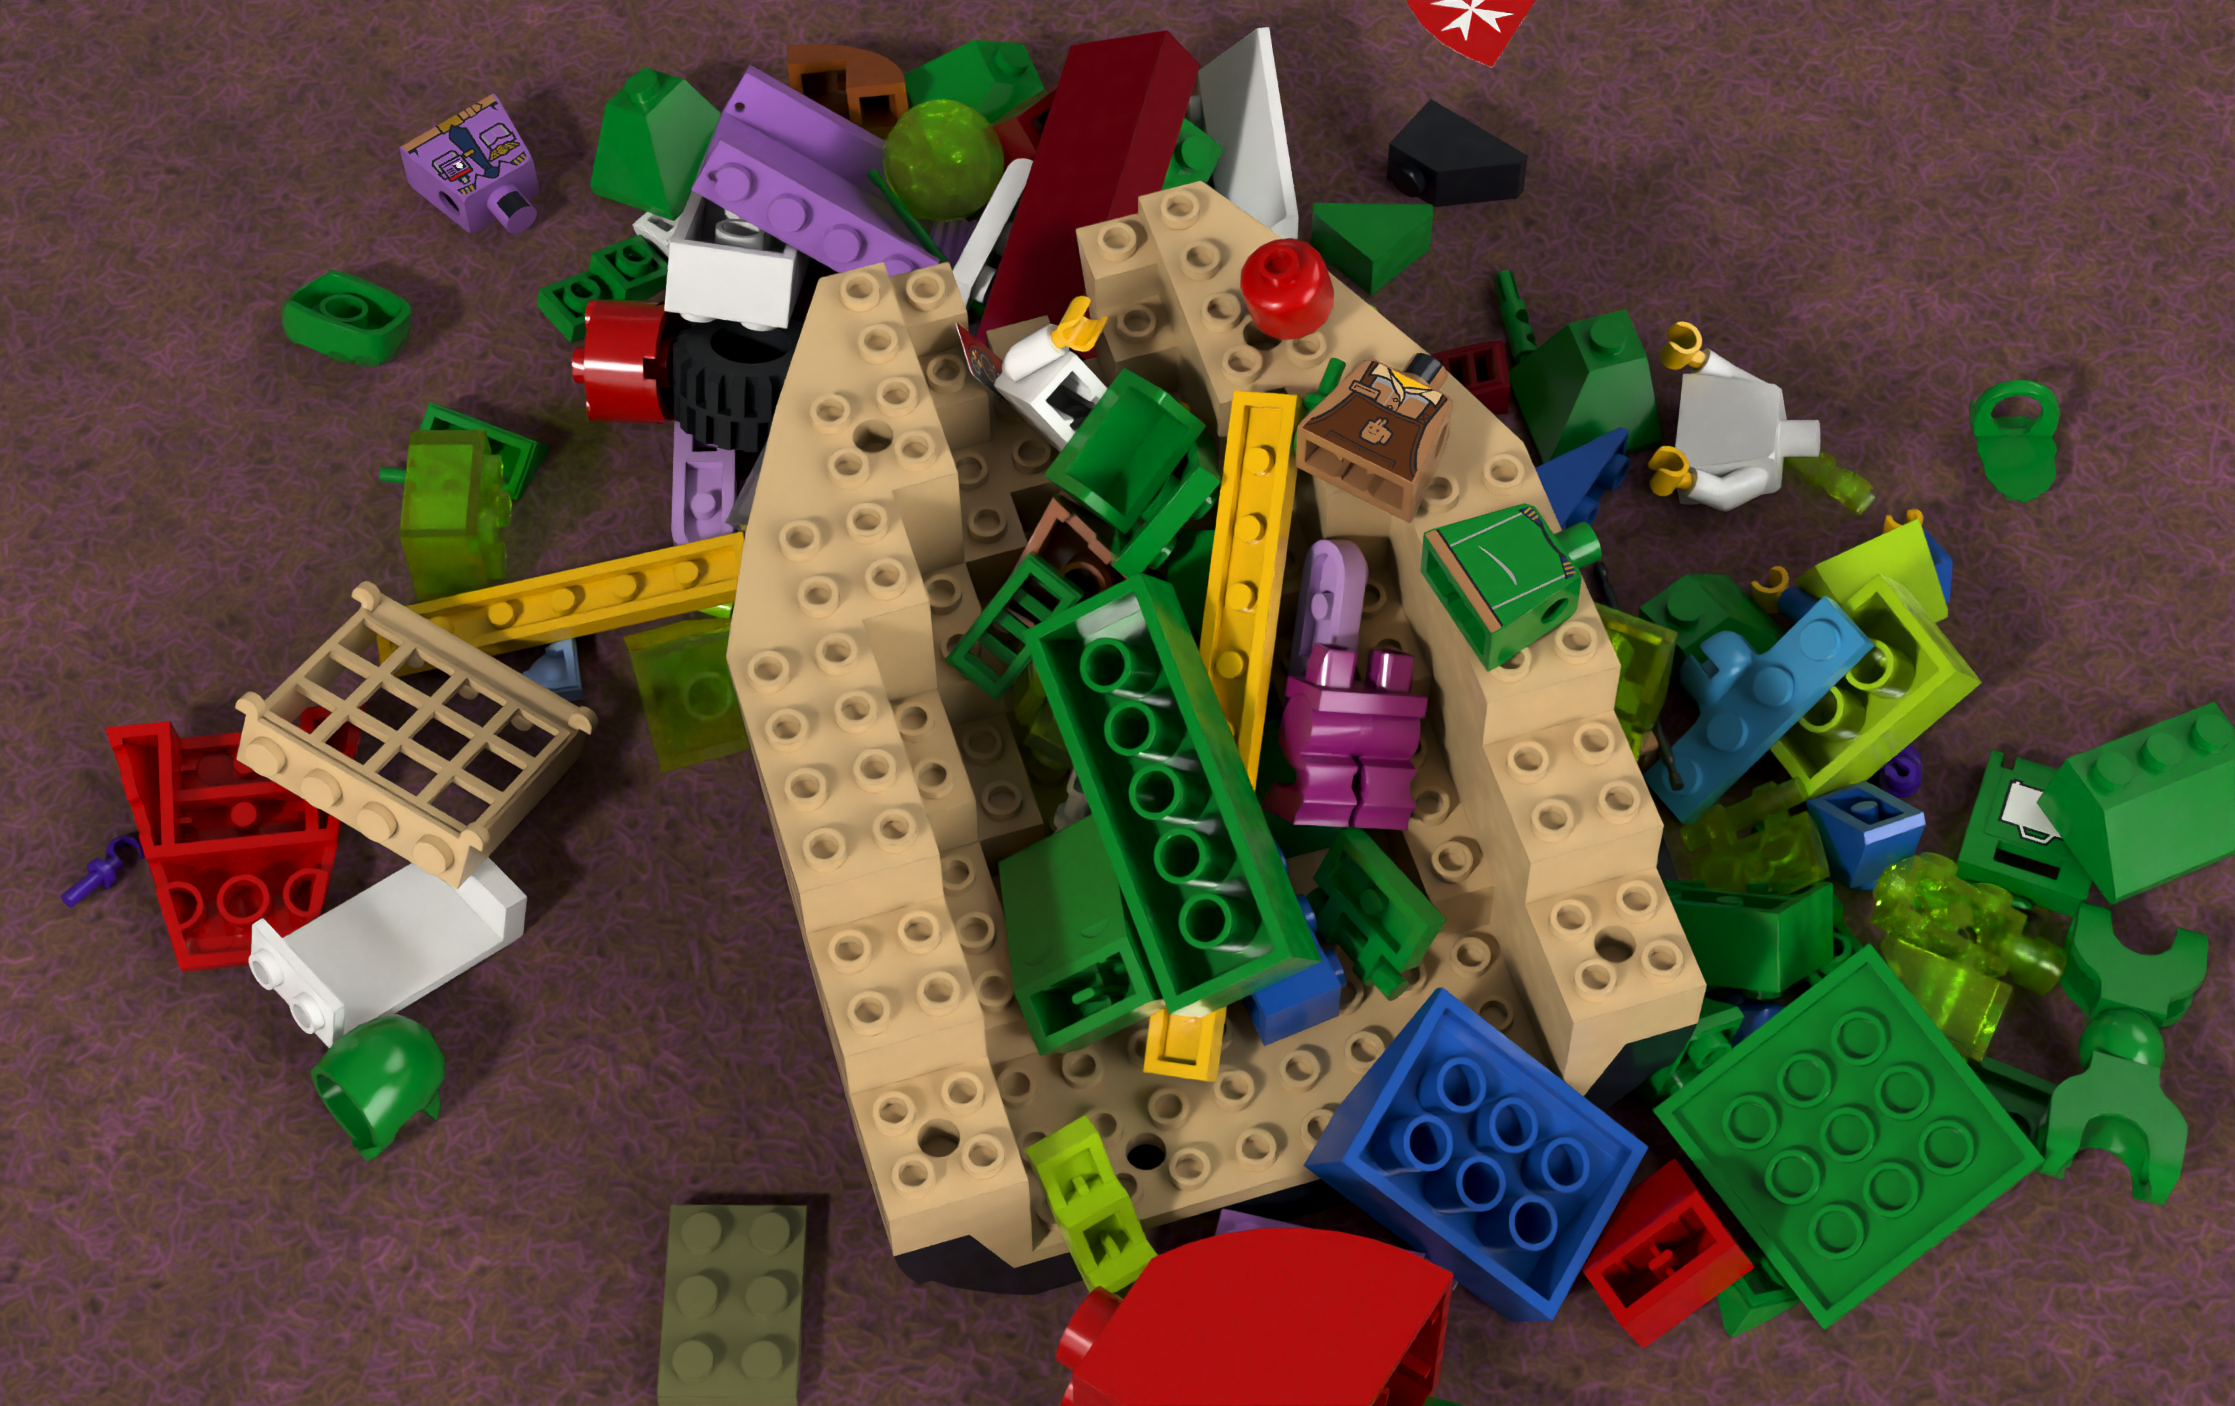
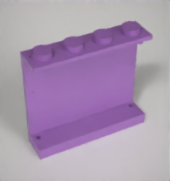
(806, 179)

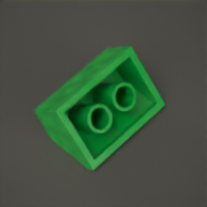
(2149, 803)

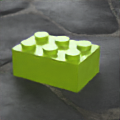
(1883, 699)

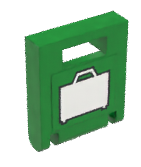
(2012, 821)

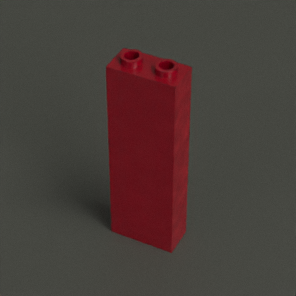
(1097, 154)

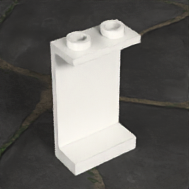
(387, 946)

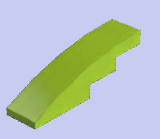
(1091, 1207)

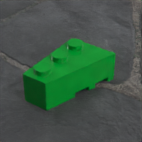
(1755, 936)

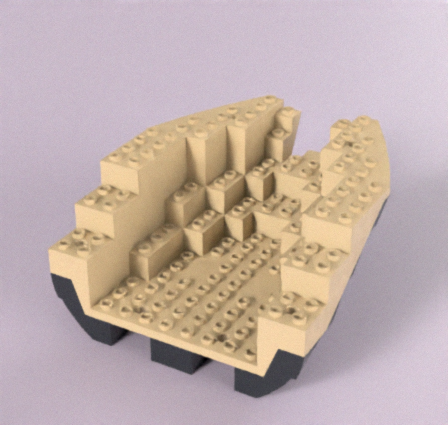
(901, 784)

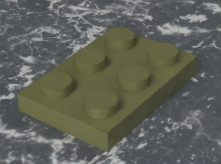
(733, 1305)

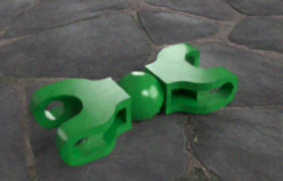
(2121, 1054)

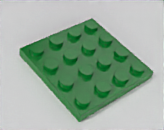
(1848, 1136)

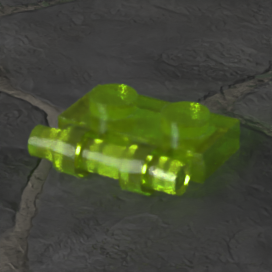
(1784, 853)

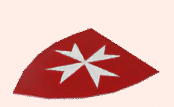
(1472, 26)

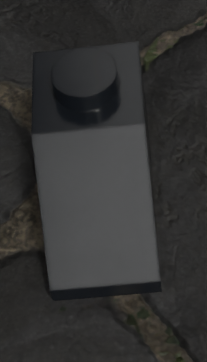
(1453, 161)

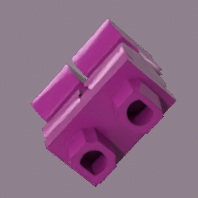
(1345, 730)

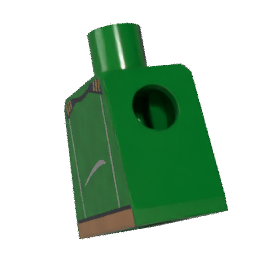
(1507, 577)

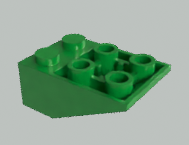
(1073, 942)

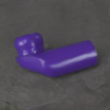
(1902, 773)

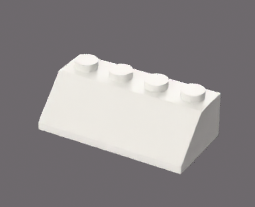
(1243, 113)

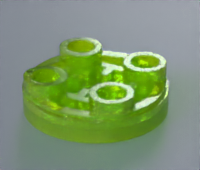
(943, 160)

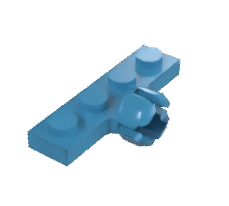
(1753, 701)

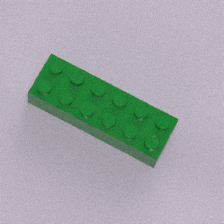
(1171, 797)

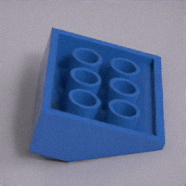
(1479, 1159)

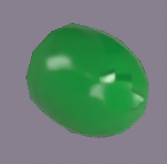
(380, 1080)

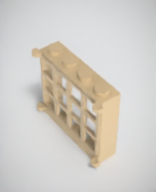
(370, 801)

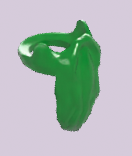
(2020, 449)

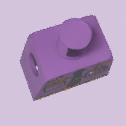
(475, 169)

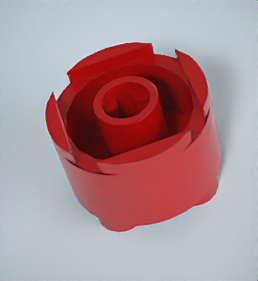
(628, 361)

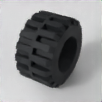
(730, 381)

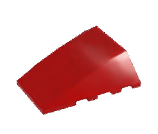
(226, 838)

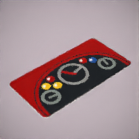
(981, 360)

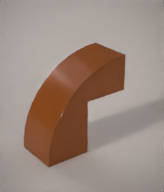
(851, 83)

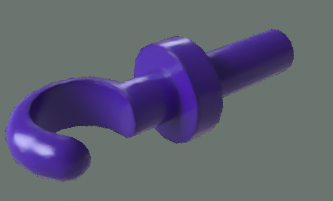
(101, 871)

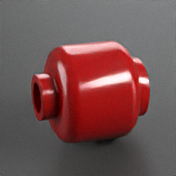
(1287, 289)

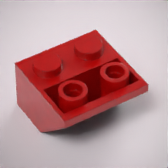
(1662, 1255)

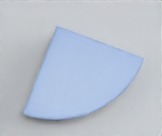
(559, 670)

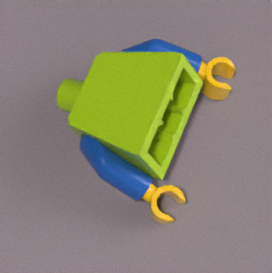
(1901, 553)

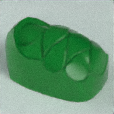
(347, 319)

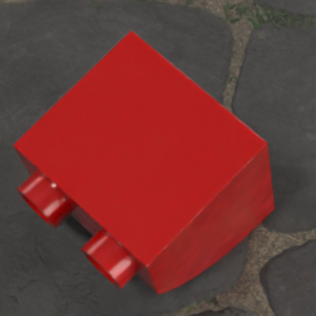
(1264, 1325)

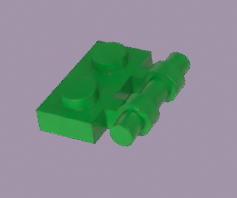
(1372, 912)

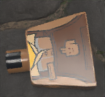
(1380, 433)

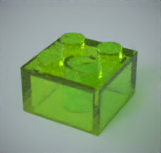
(453, 513)

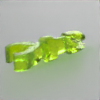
(1839, 482)

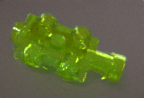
(1948, 904)

